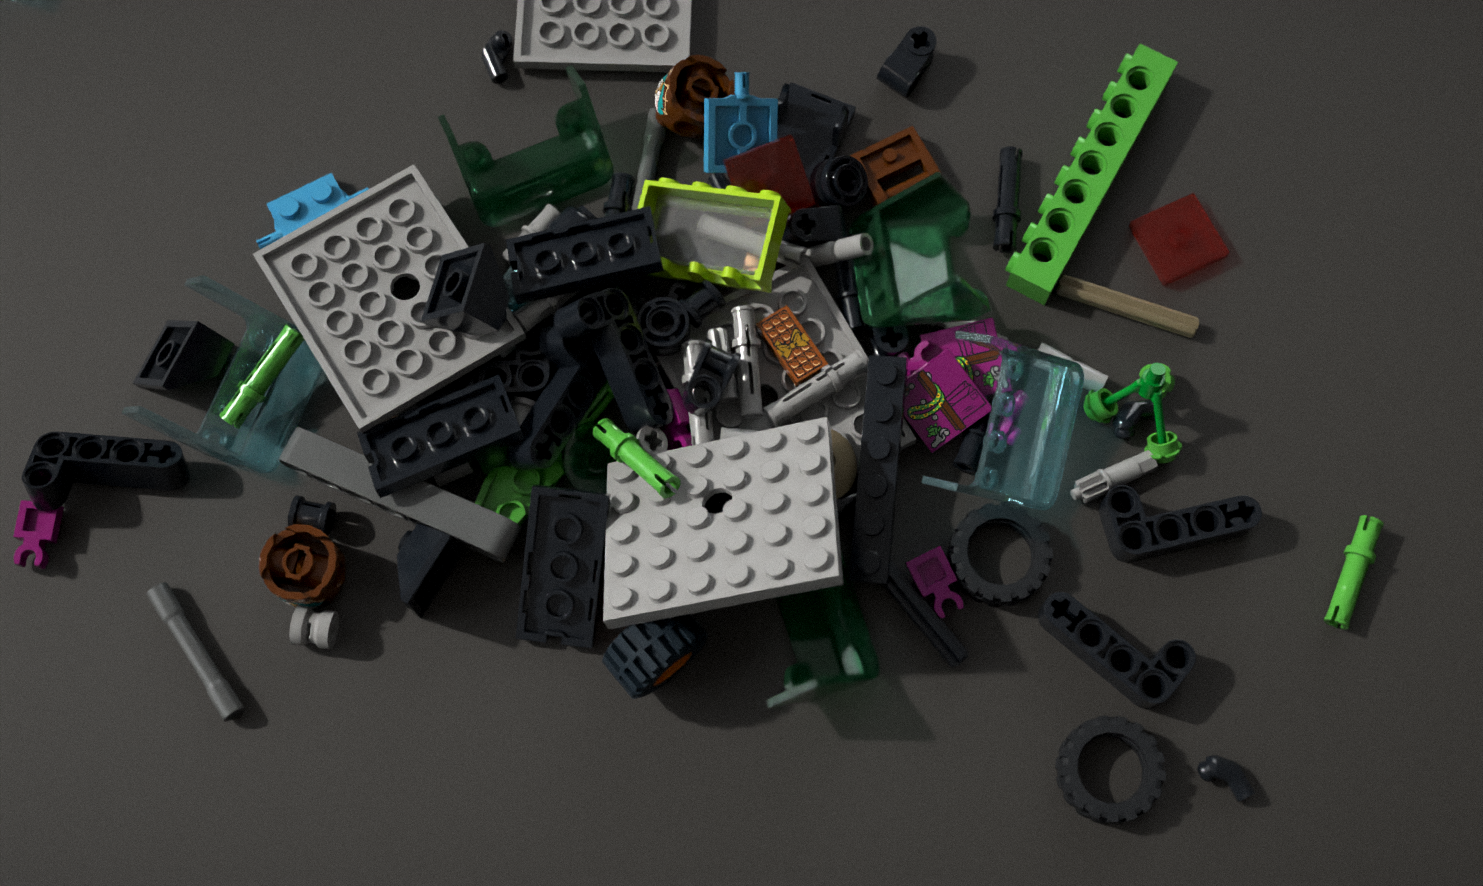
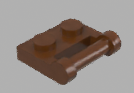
(892, 157)

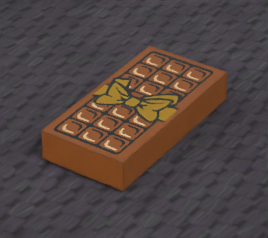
(791, 345)

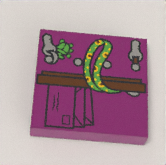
(979, 362)
(942, 400)

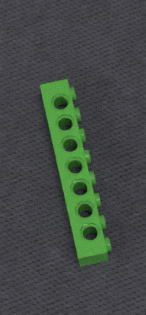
(1151, 73)

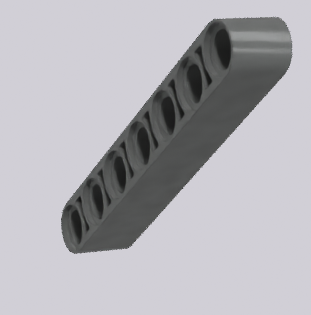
(420, 503)

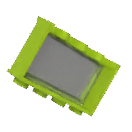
(716, 232)

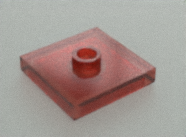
(774, 168)
(1178, 239)

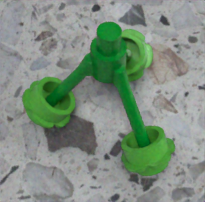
(1153, 385)

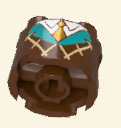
(683, 90)
(302, 566)

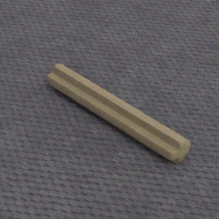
(1128, 306)

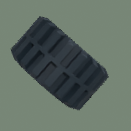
(653, 653)

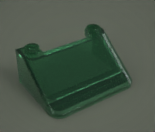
(911, 263)

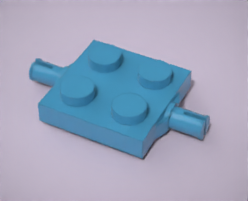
(737, 124)
(304, 206)

